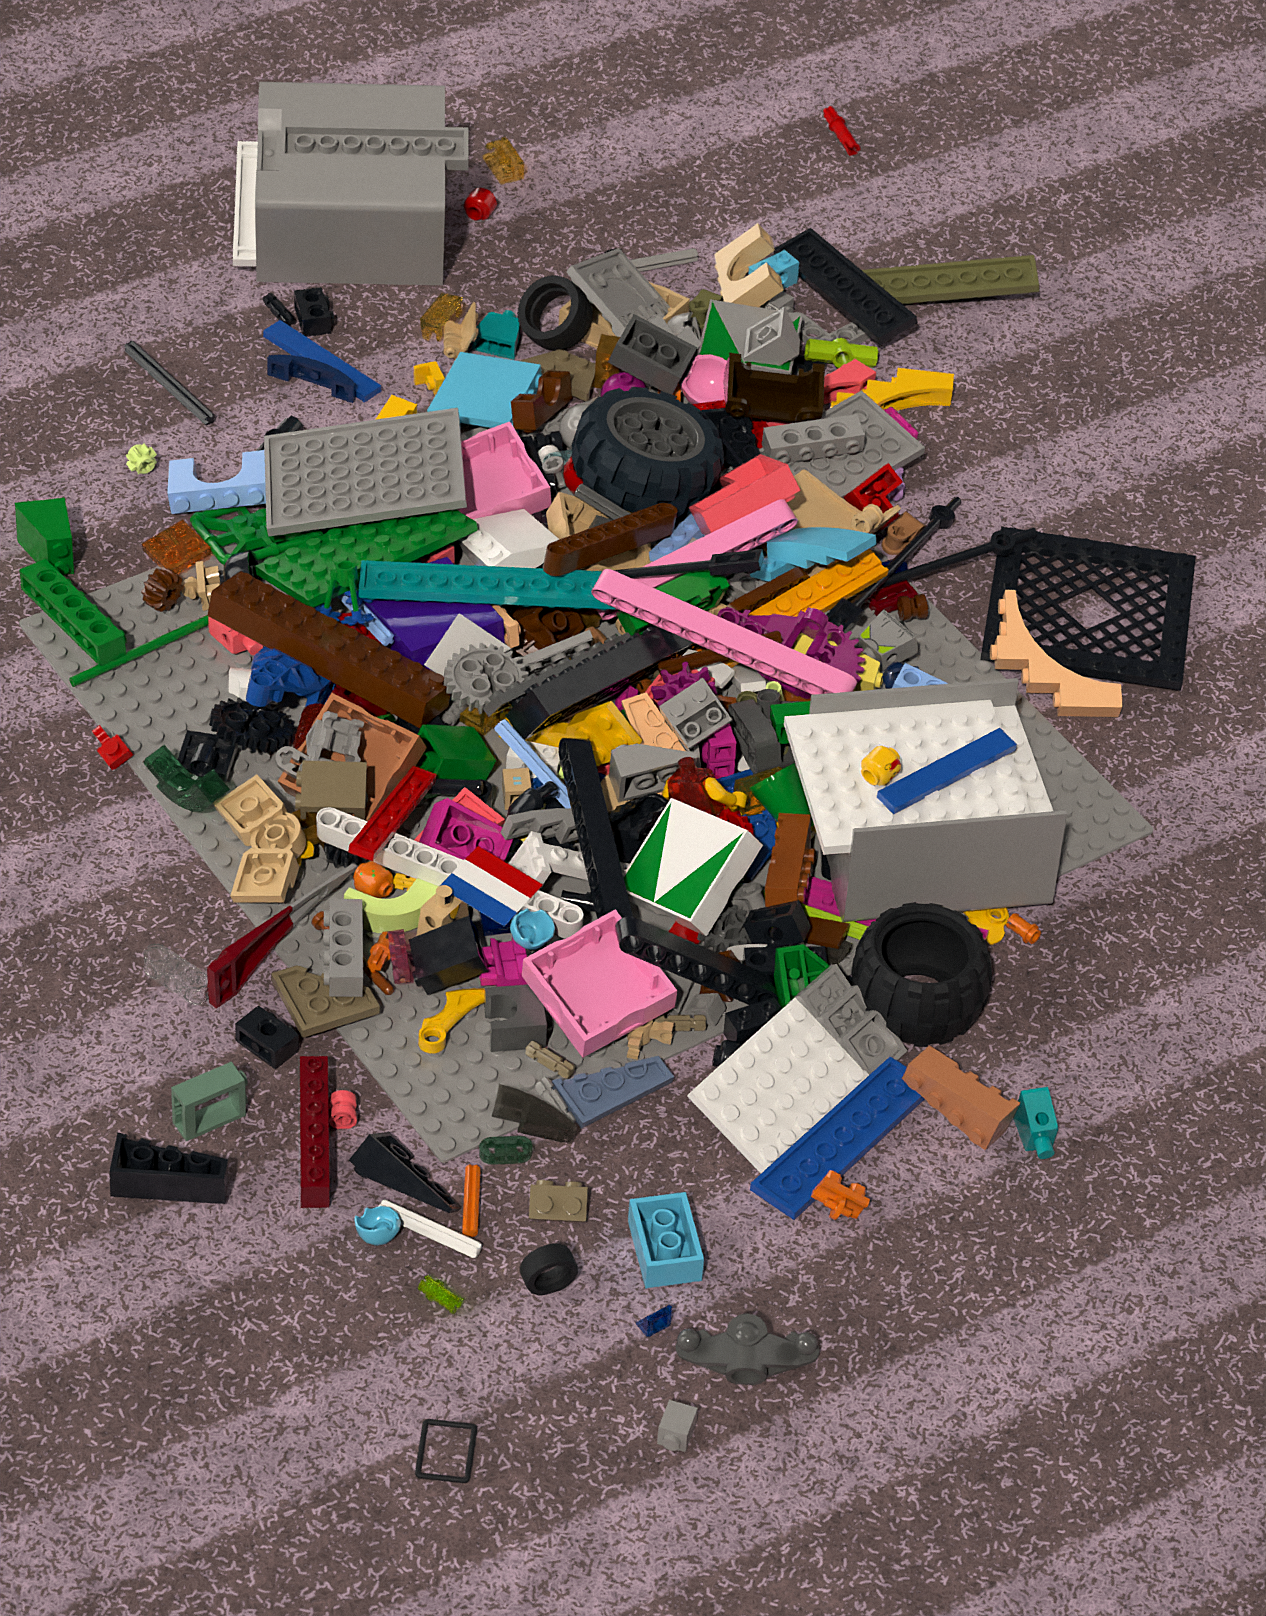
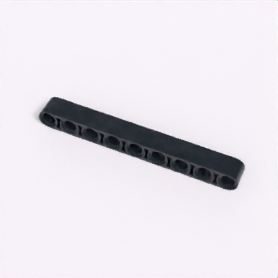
(593, 827)

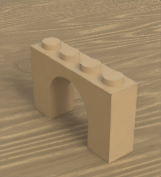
(734, 263)

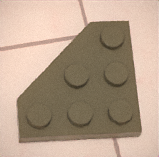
(310, 1003)

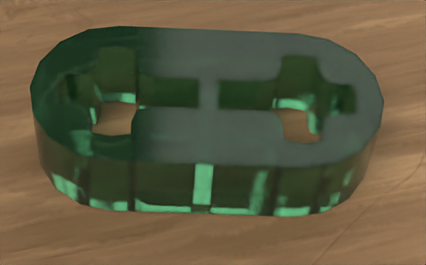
(505, 1150)

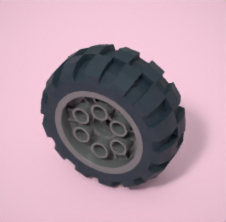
(647, 450)

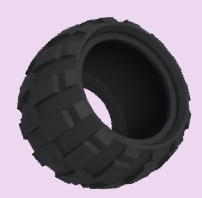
(930, 944)

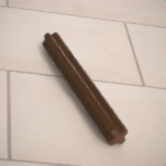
(703, 657)

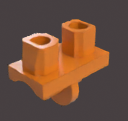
(839, 1198)

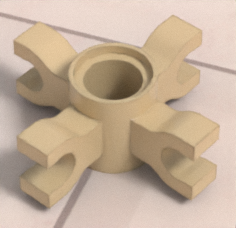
(642, 1035)

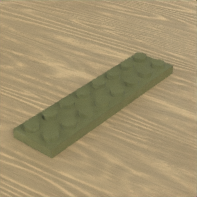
(958, 279)

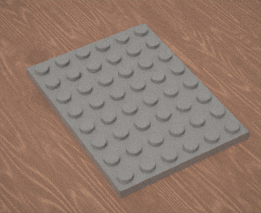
(364, 472)

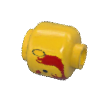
(880, 765)

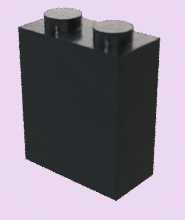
(447, 955)

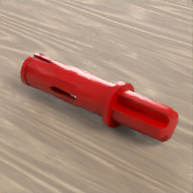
(837, 124)

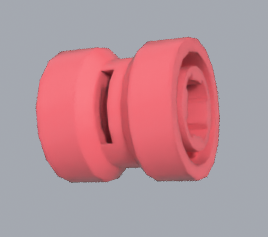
(342, 1109)

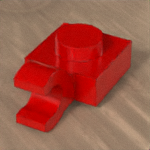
(112, 749)

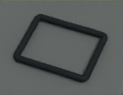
(466, 1478)

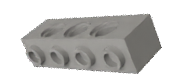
(814, 439)
(345, 948)

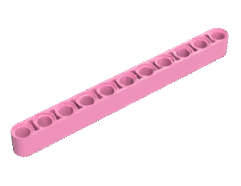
(720, 635)

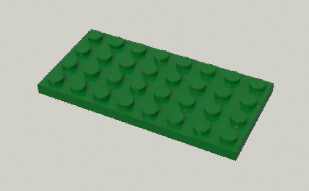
(306, 568)

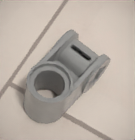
(747, 897)

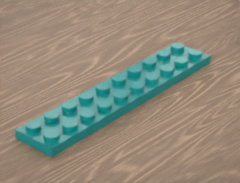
(478, 585)

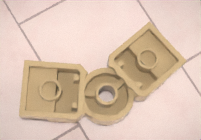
(275, 840)

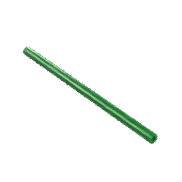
(140, 651)

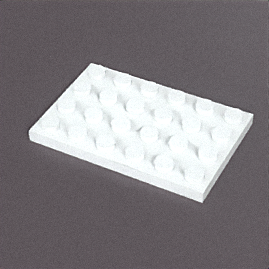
(777, 1085)

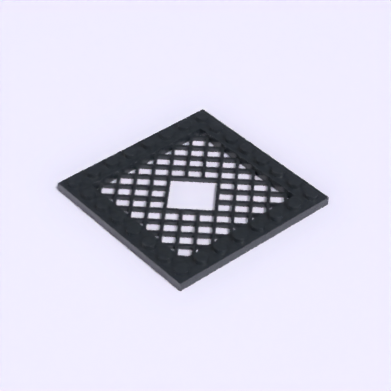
(1163, 670)

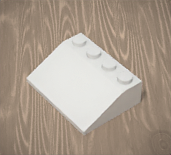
(508, 541)

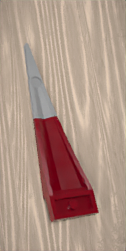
(242, 958)

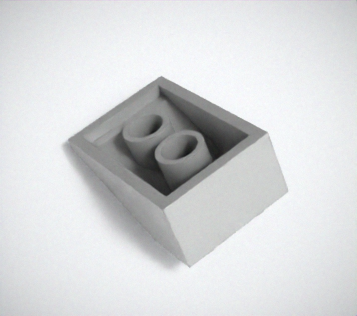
(642, 769)

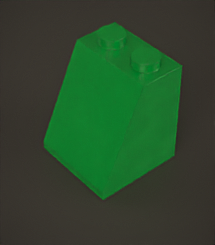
(46, 532)
(454, 753)

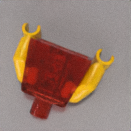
(700, 789)

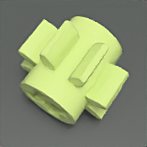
(141, 458)

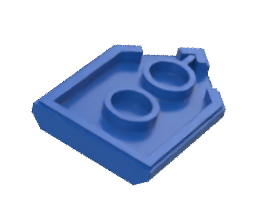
(764, 831)

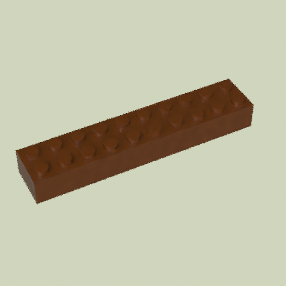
(330, 648)

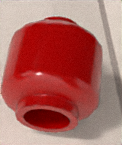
(480, 204)

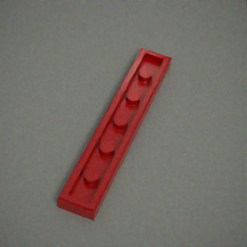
(392, 813)

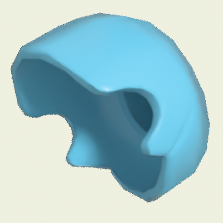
(532, 929)
(378, 1225)

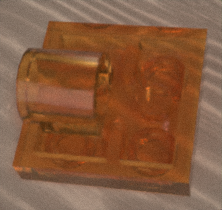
(177, 547)

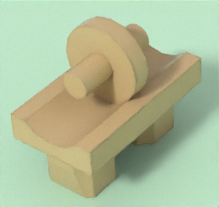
(201, 586)

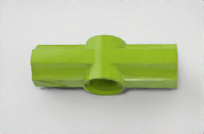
(829, 352)

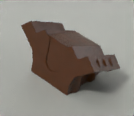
(545, 627)

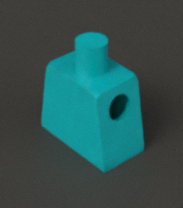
(498, 334)
(1036, 1121)

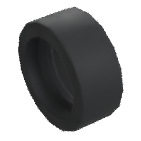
(544, 1258)

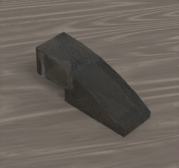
(533, 1115)

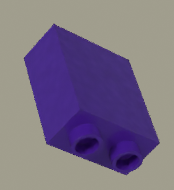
(422, 625)

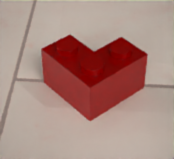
(874, 491)

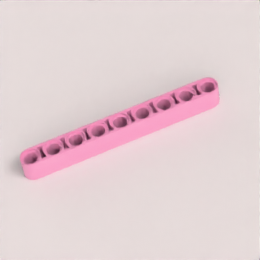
(735, 537)

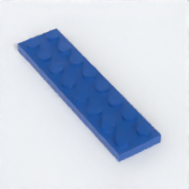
(838, 1139)

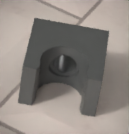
(523, 1017)

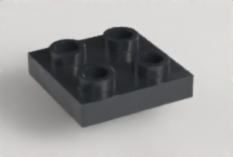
(206, 752)

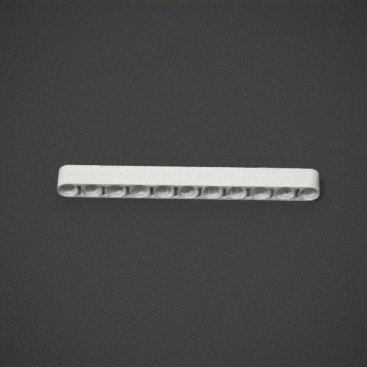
(434, 865)

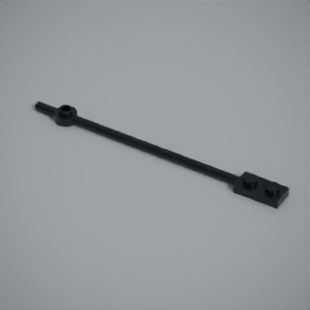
(997, 539)
(720, 564)
(850, 613)

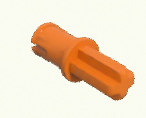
(379, 953)

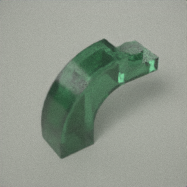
(180, 785)

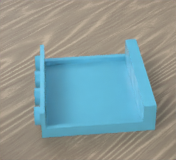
(485, 387)

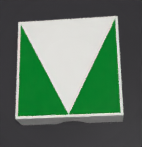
(689, 866)

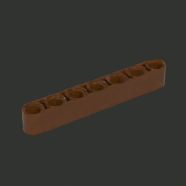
(609, 539)

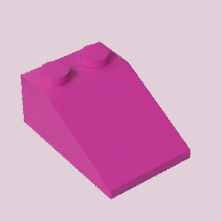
(460, 831)

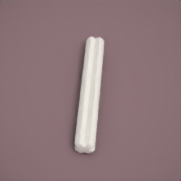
(435, 1231)

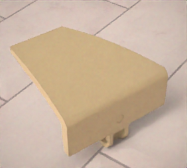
(821, 507)

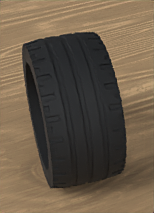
(538, 297)

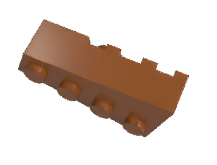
(790, 860)

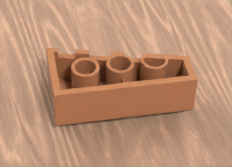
(960, 1097)

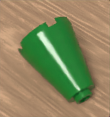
(782, 793)

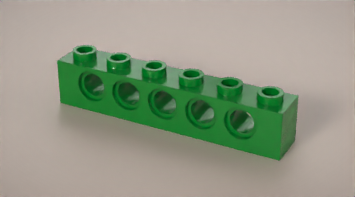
(73, 612)

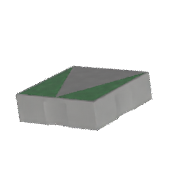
(727, 328)

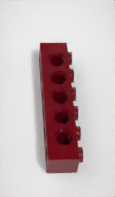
(314, 1132)

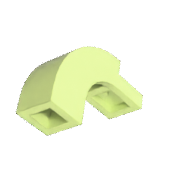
(393, 913)

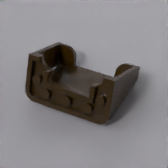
(773, 394)

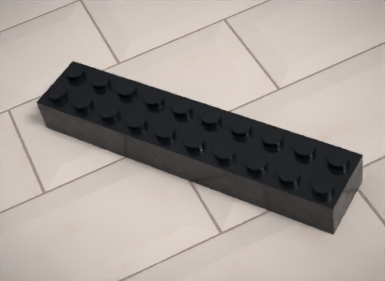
(594, 680)

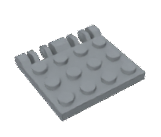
(617, 289)

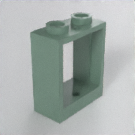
(202, 1089)

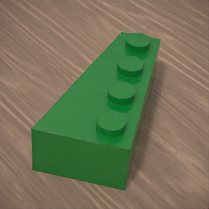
(693, 588)

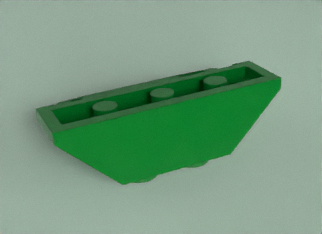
(794, 970)

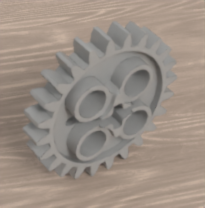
(480, 673)

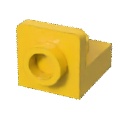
(429, 374)

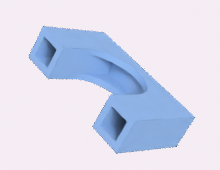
(191, 495)

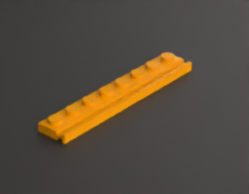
(826, 588)

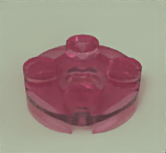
(399, 956)

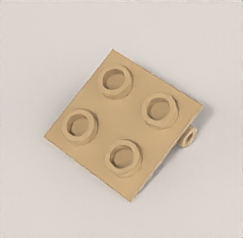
(458, 336)

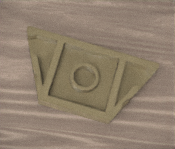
(581, 371)

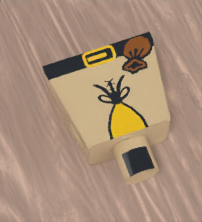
(441, 910)

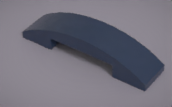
(313, 371)

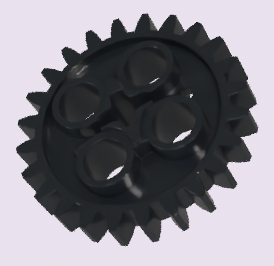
(251, 725)

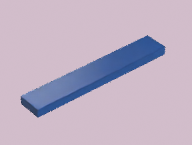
(299, 345)
(946, 770)

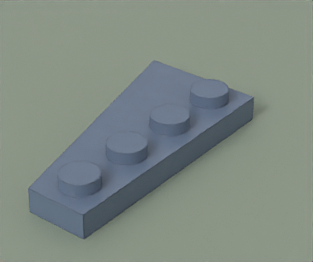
(611, 1089)

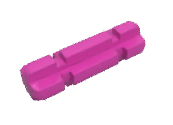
(905, 424)

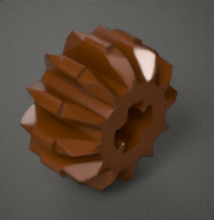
(162, 589)

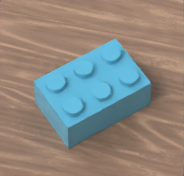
(665, 1240)

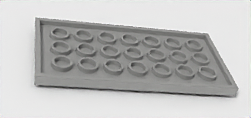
(883, 444)

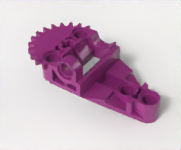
(813, 624)

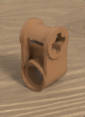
(901, 533)

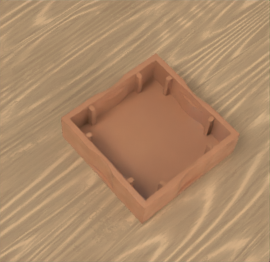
(383, 745)

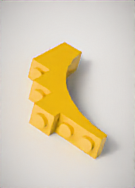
(908, 390)

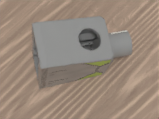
(887, 640)

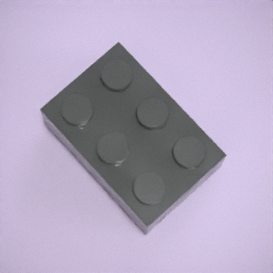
(652, 354)

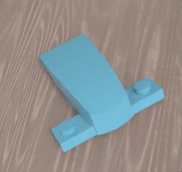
(810, 546)

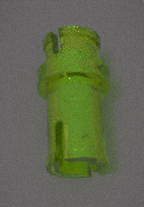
(439, 1293)

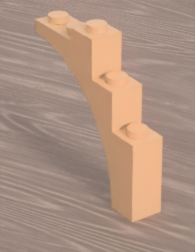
(1041, 674)

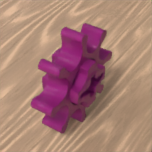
(679, 682)

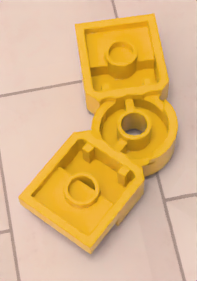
(601, 725)

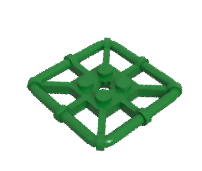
(245, 530)

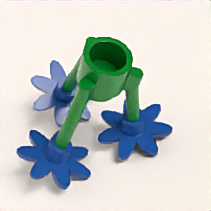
(347, 576)

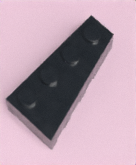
(166, 1173)

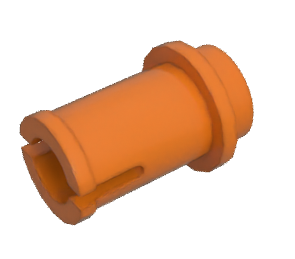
(1028, 932)

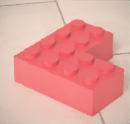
(744, 492)

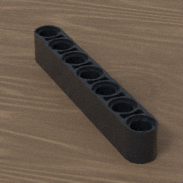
(693, 962)

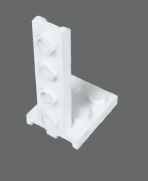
(541, 859)

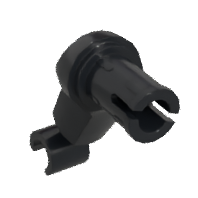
(531, 800)

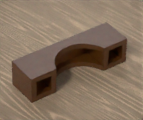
(533, 410)

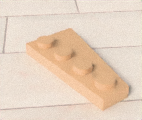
(650, 723)

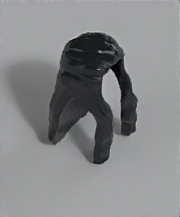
(636, 825)

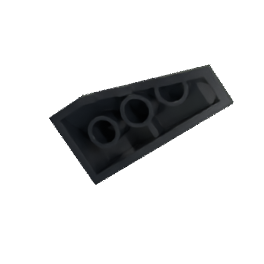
(735, 434)
(390, 1164)

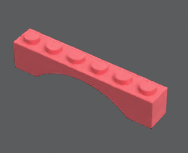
(847, 379)

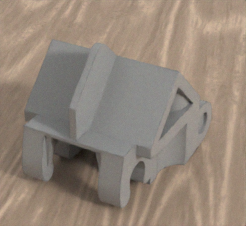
(334, 735)

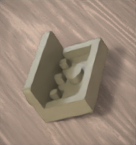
(558, 1202)

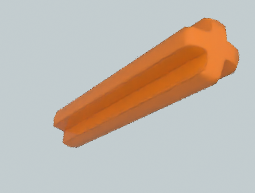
(471, 1200)

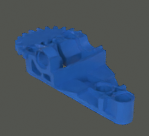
(277, 672)

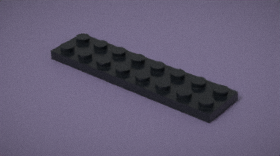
(848, 287)

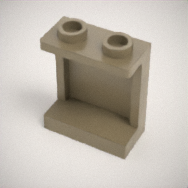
(332, 785)

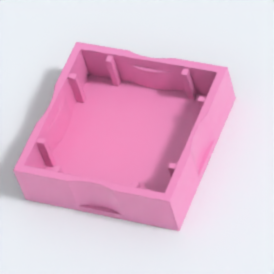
(501, 475)
(596, 987)

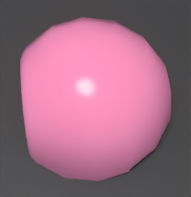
(705, 379)

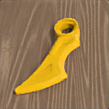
(457, 1006)

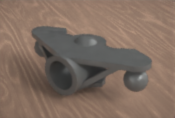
(747, 1350)

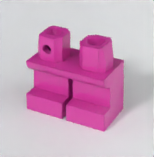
(720, 752)
(505, 963)

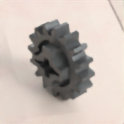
(727, 930)

